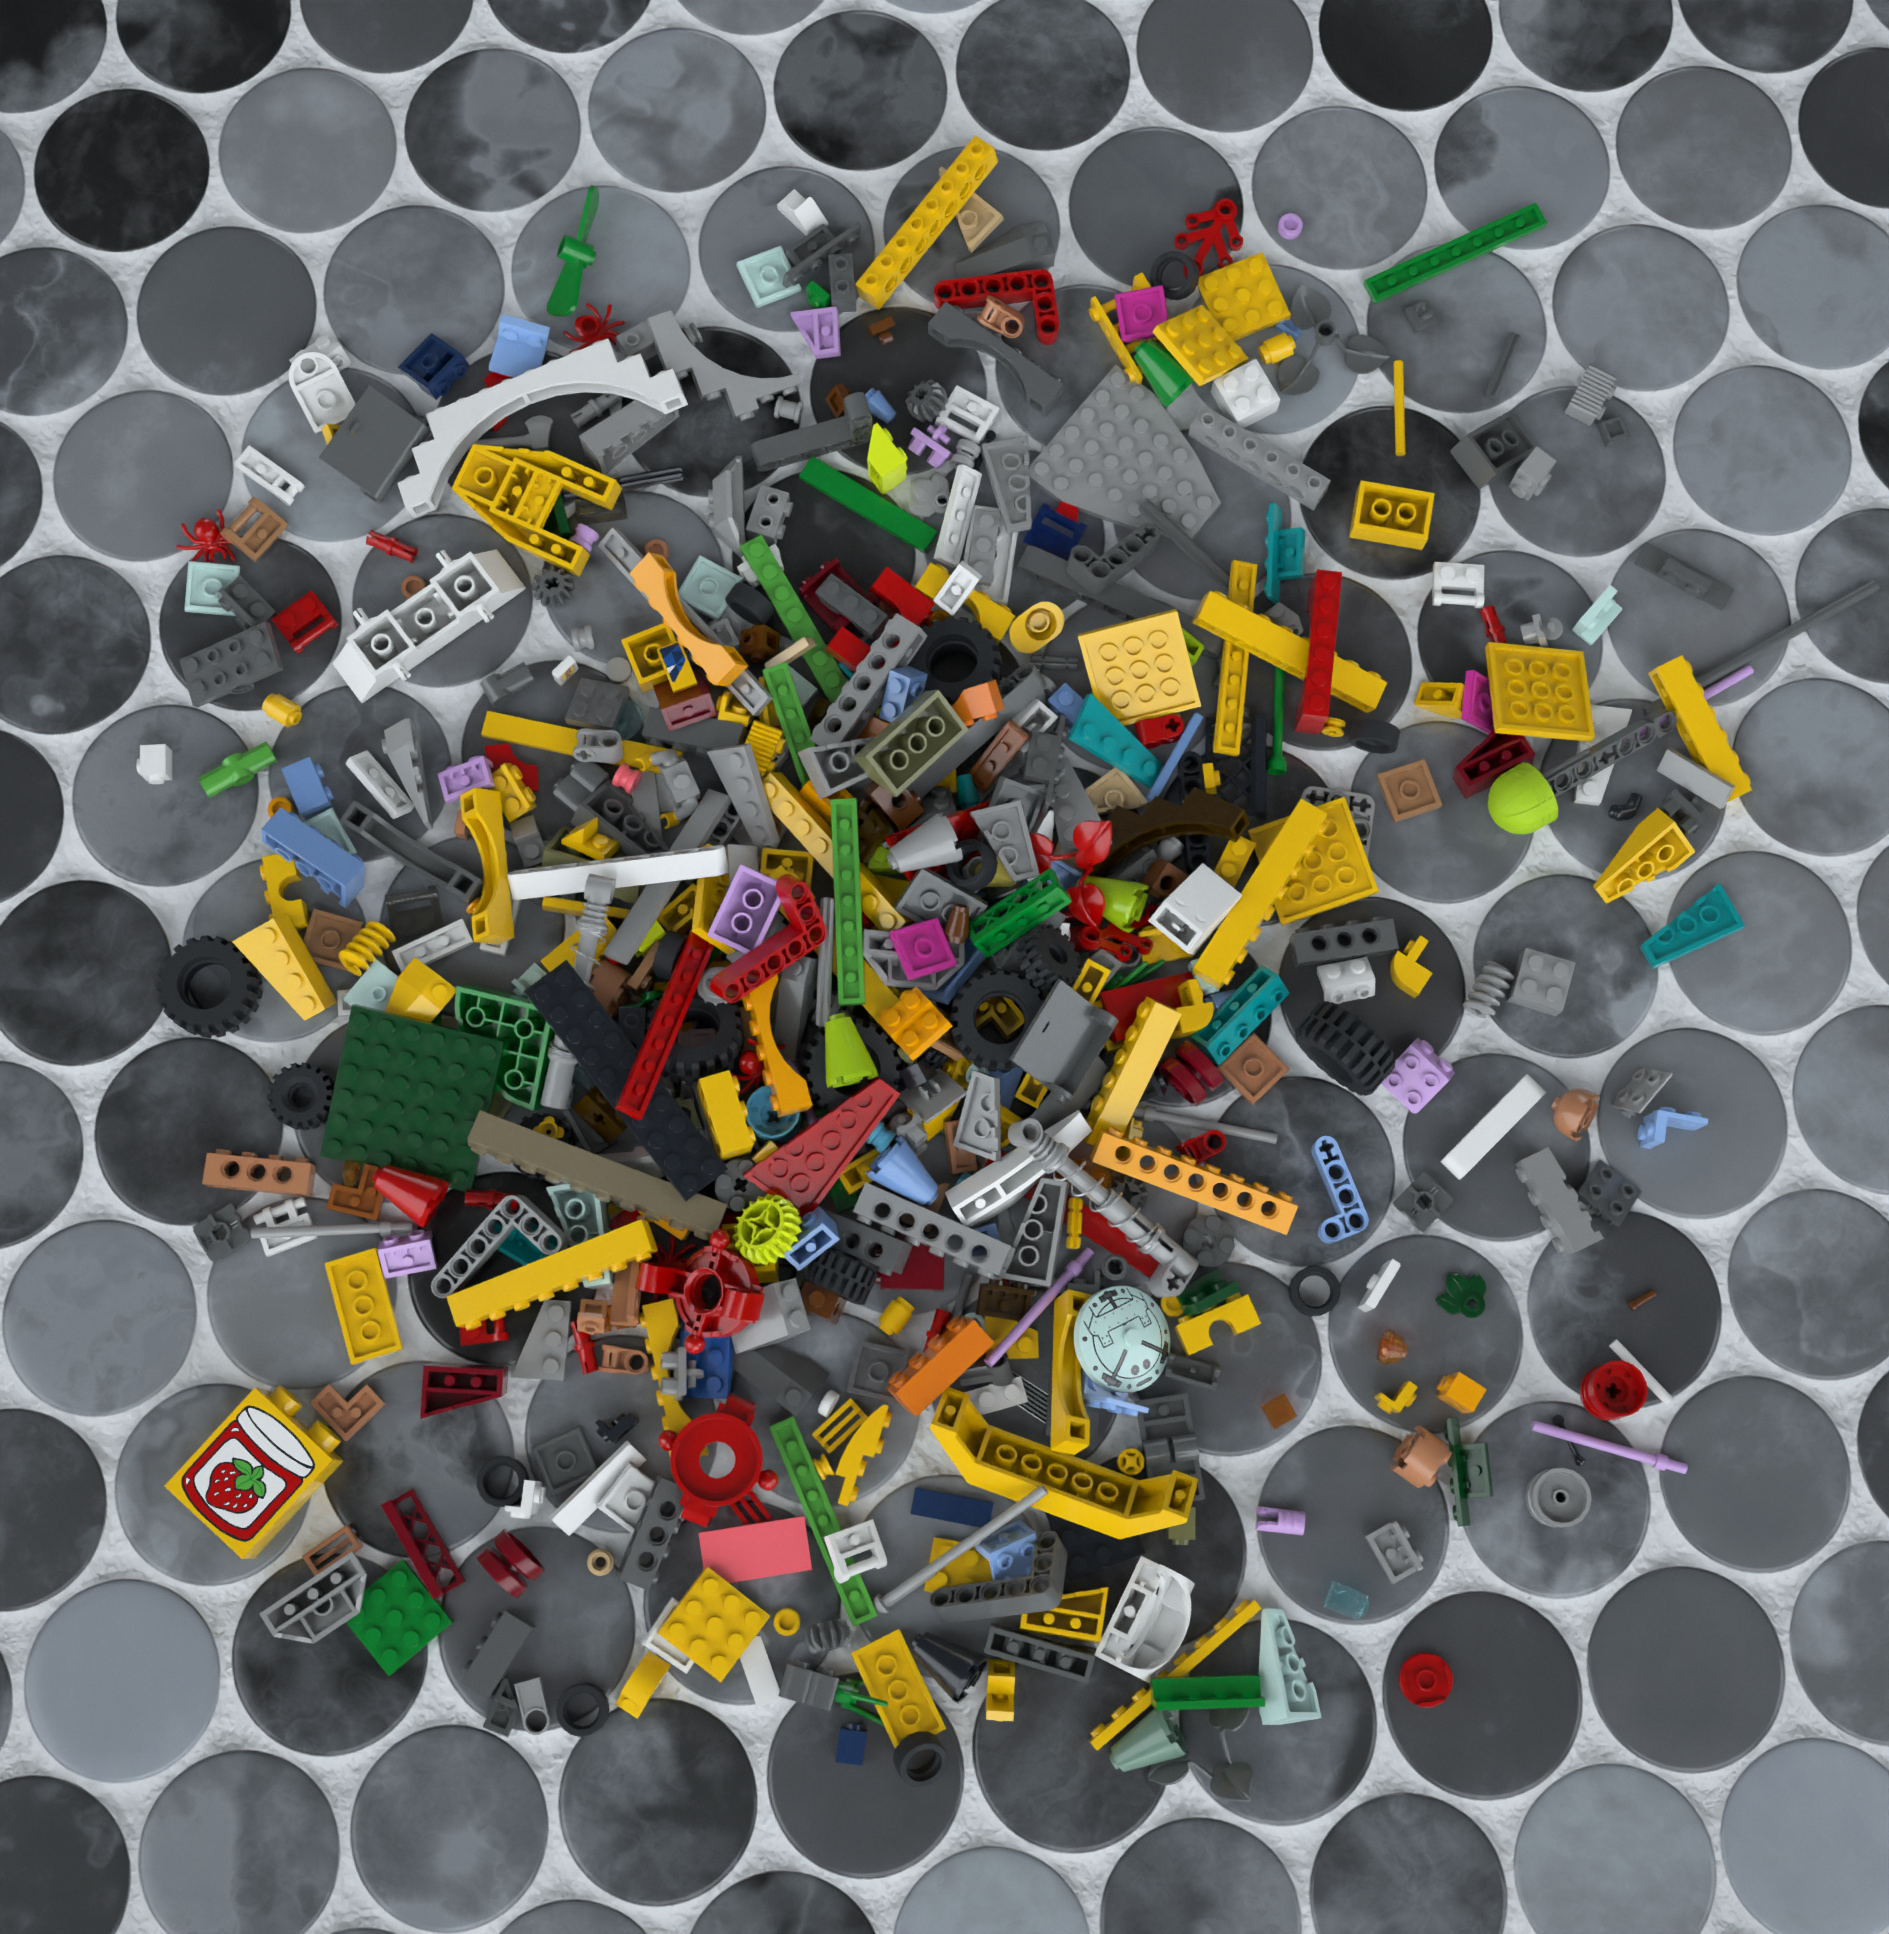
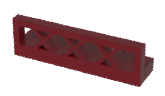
(414, 1549)

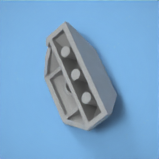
(729, 506)
(884, 960)
(319, 1603)

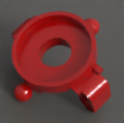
(740, 1290)
(704, 1493)

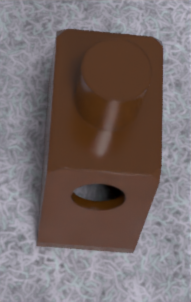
(821, 1302)

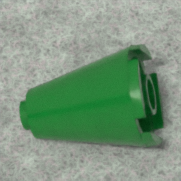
(1162, 371)

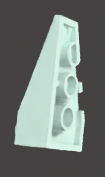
(1282, 1679)

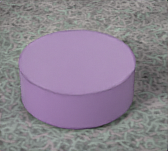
(1290, 226)

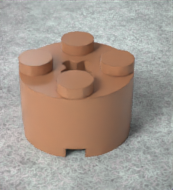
(611, 986)
(1420, 1457)

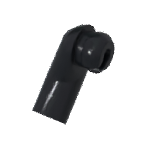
(1626, 811)

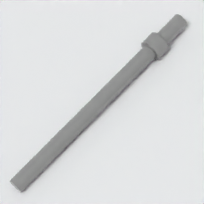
(1150, 1114)
(385, 1228)

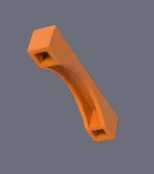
(974, 702)

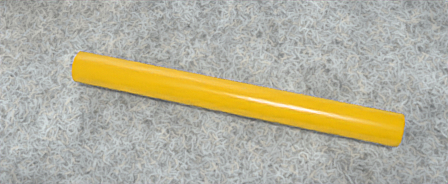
(1399, 408)

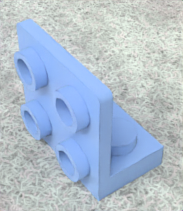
(518, 346)
(1112, 1401)
(1009, 1551)

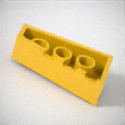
(287, 965)

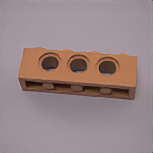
(218, 1165)

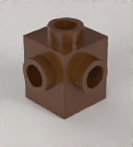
(759, 643)

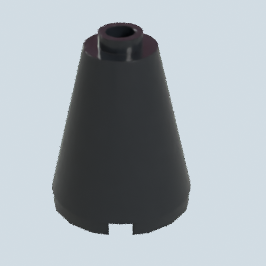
(949, 1664)

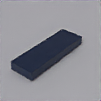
(951, 1508)

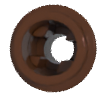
(958, 924)

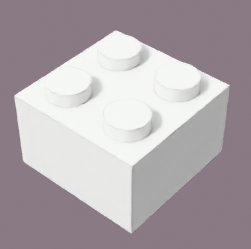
(1245, 394)

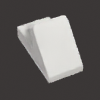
(802, 212)
(957, 588)

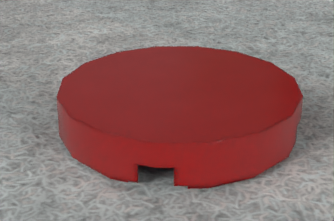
(1425, 1679)

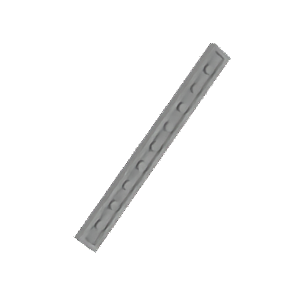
(626, 557)

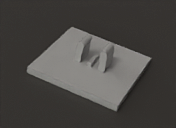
(932, 1096)

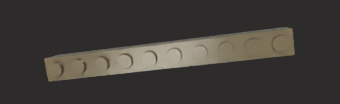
(594, 1174)

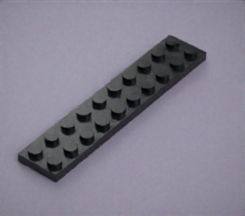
(608, 1060)

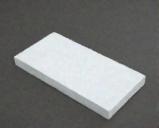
(1003, 559)

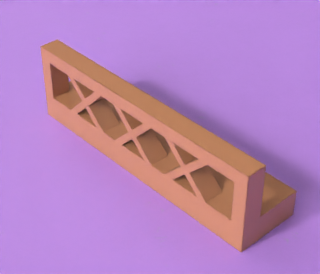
(625, 1295)

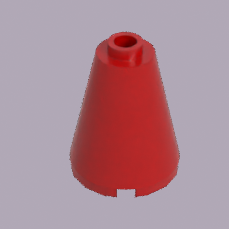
(411, 1192)

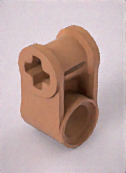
(1000, 316)
(619, 1360)

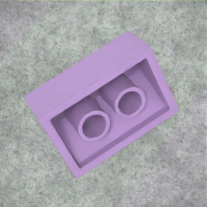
(746, 910)

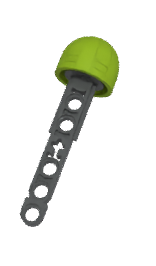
(1525, 798)

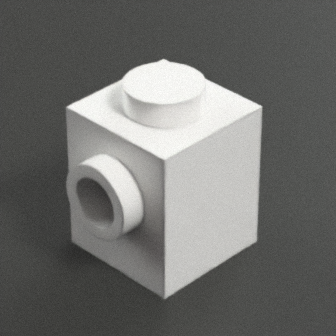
(155, 763)

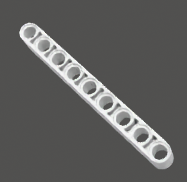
(626, 870)

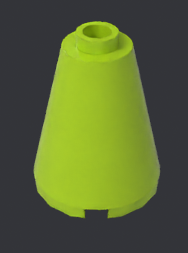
(1123, 900)
(845, 1053)

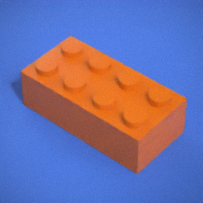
(939, 1364)

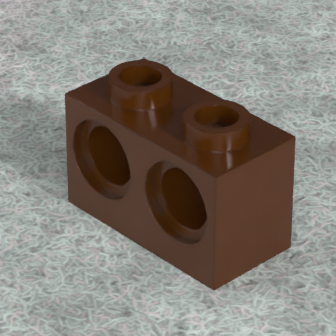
(1173, 878)

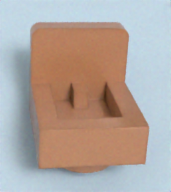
(592, 1316)

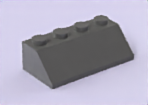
(1052, 1111)

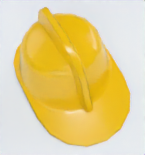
(1036, 627)

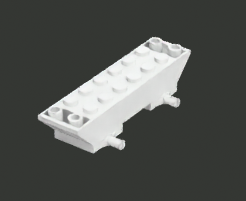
(426, 622)

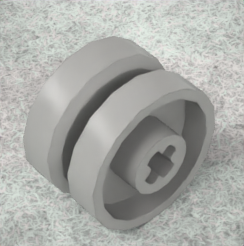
(1565, 1511)

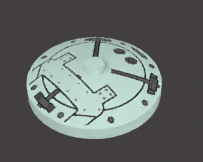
(1121, 1339)

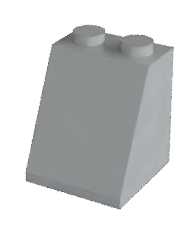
(779, 1320)

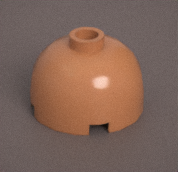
(1574, 1112)

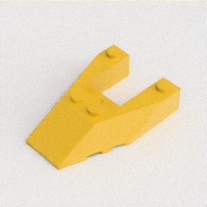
(518, 490)

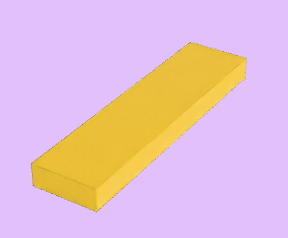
(575, 908)

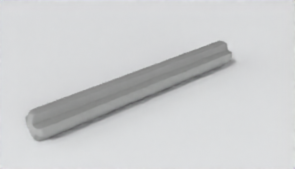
(825, 962)

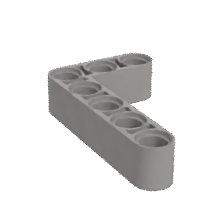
(493, 1240)

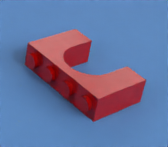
(901, 598)

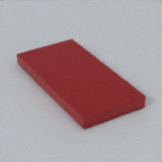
(1125, 1001)

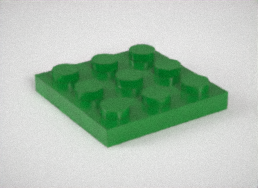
(398, 1618)

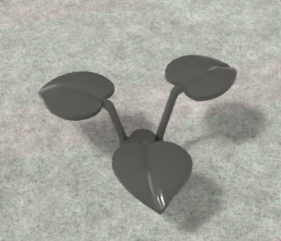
(1313, 309)
(1229, 1779)

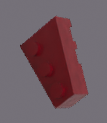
(1490, 760)
(460, 1385)

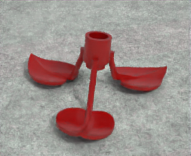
(1094, 844)

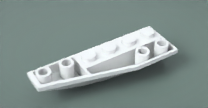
(1008, 1180)

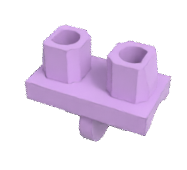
(921, 440)

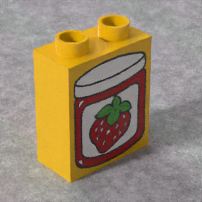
(256, 1470)

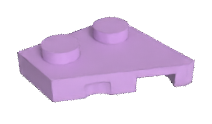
(820, 330)

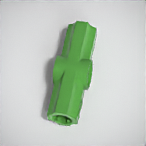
(237, 769)

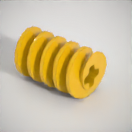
(364, 946)

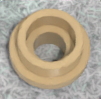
(594, 1555)

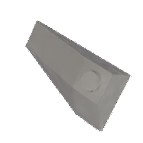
(405, 753)

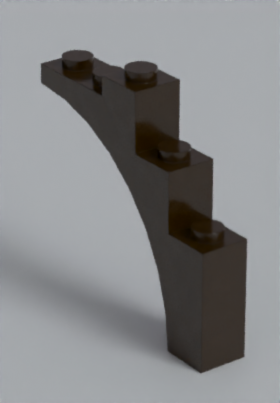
(1161, 820)

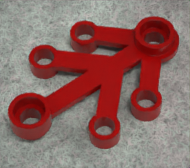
(1211, 234)
(1093, 938)

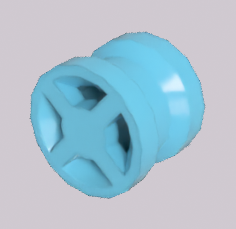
(881, 1137)

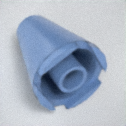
(904, 1173)

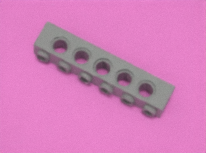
(1258, 457)
(869, 700)
(874, 1196)

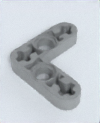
(1360, 818)

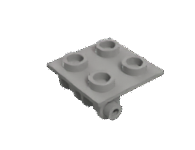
(1640, 1091)

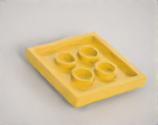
(1243, 297)
(1200, 345)
(713, 1624)

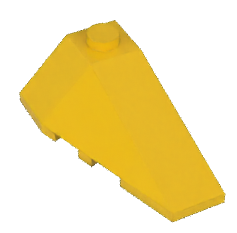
(1650, 849)
(419, 992)

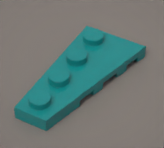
(1110, 741)
(1701, 924)

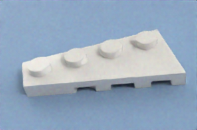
(1606, 723)

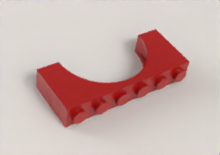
(1316, 689)

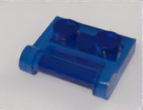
(1051, 539)

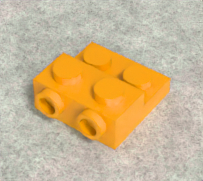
(913, 1023)

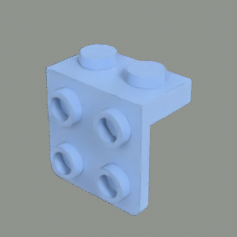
(1654, 1125)

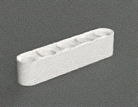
(1493, 1126)

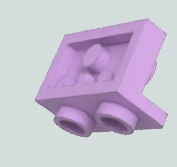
(464, 777)
(407, 1254)

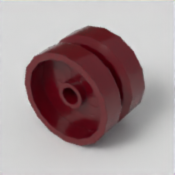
(1191, 1073)
(508, 1564)

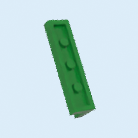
(1019, 916)
(1206, 1692)

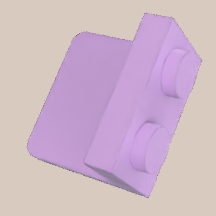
(1418, 1076)

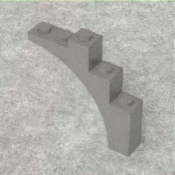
(709, 378)

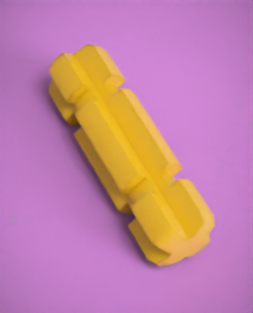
(1074, 1223)

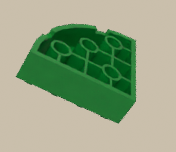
(526, 1038)

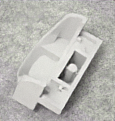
(1148, 1620)

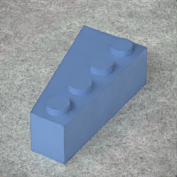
(315, 855)

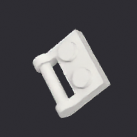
(971, 409)
(1458, 577)
(851, 1542)

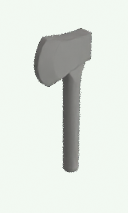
(537, 439)

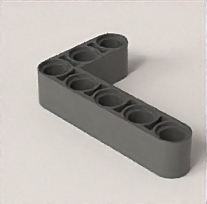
(817, 439)
(1008, 1596)

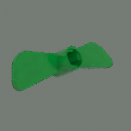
(577, 256)

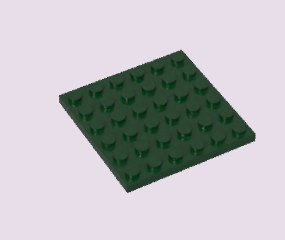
(411, 1095)

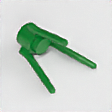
(1120, 980)
(847, 1693)

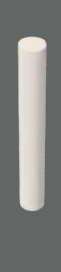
(1652, 1383)

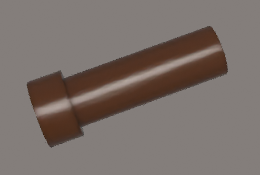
(1633, 1304)

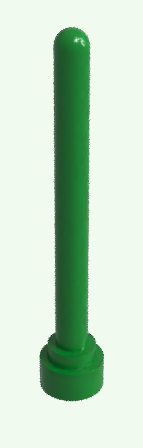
(1277, 763)

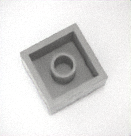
(1541, 982)

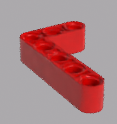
(1003, 283)
(779, 951)

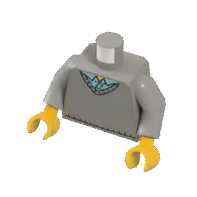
(678, 781)

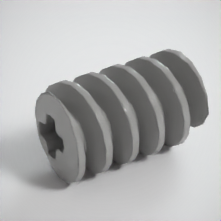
(1487, 989)

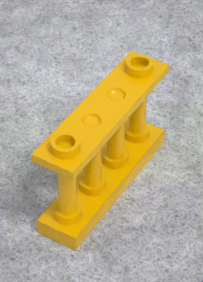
(1098, 313)

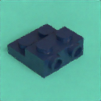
(434, 366)

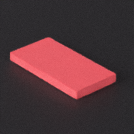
(757, 1549)

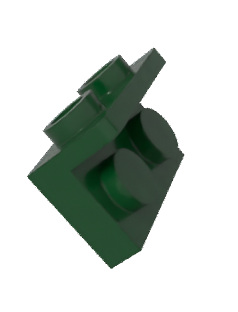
(1206, 1292)

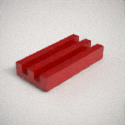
(768, 1517)

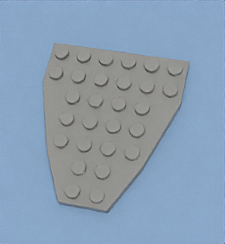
(1121, 453)

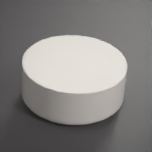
(828, 1403)

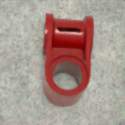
(1155, 731)
(1199, 1148)

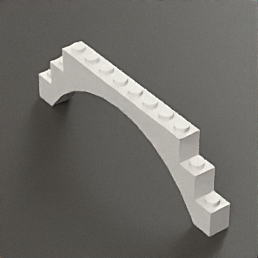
(467, 419)

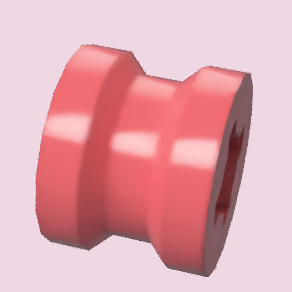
(627, 778)

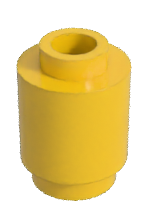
(1276, 348)
(282, 710)
(896, 1316)

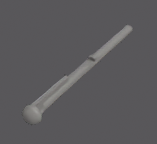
(883, 1603)

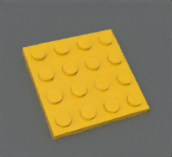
(1140, 667)
(1539, 692)
(1333, 872)

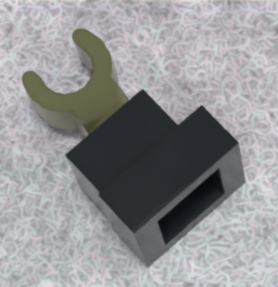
(917, 1071)

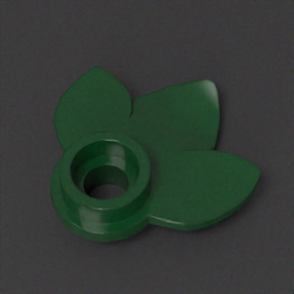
(1460, 1293)

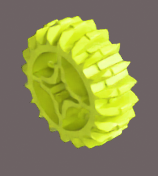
(767, 1229)

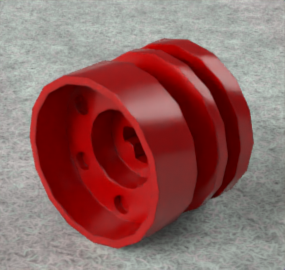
(1623, 1380)

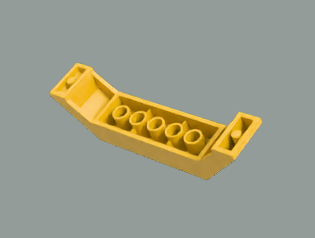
(1075, 1487)

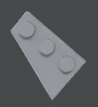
(1009, 838)
(980, 1118)
(547, 1345)

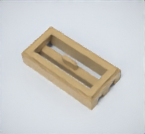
(792, 652)

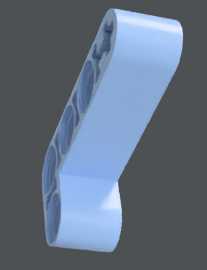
(1333, 1187)

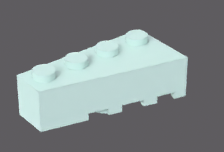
(582, 1219)

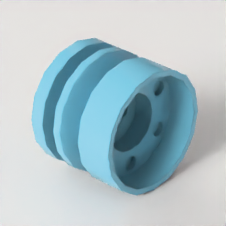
(758, 1116)

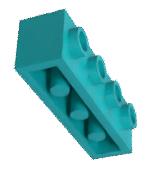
(1241, 1014)

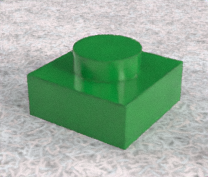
(817, 296)

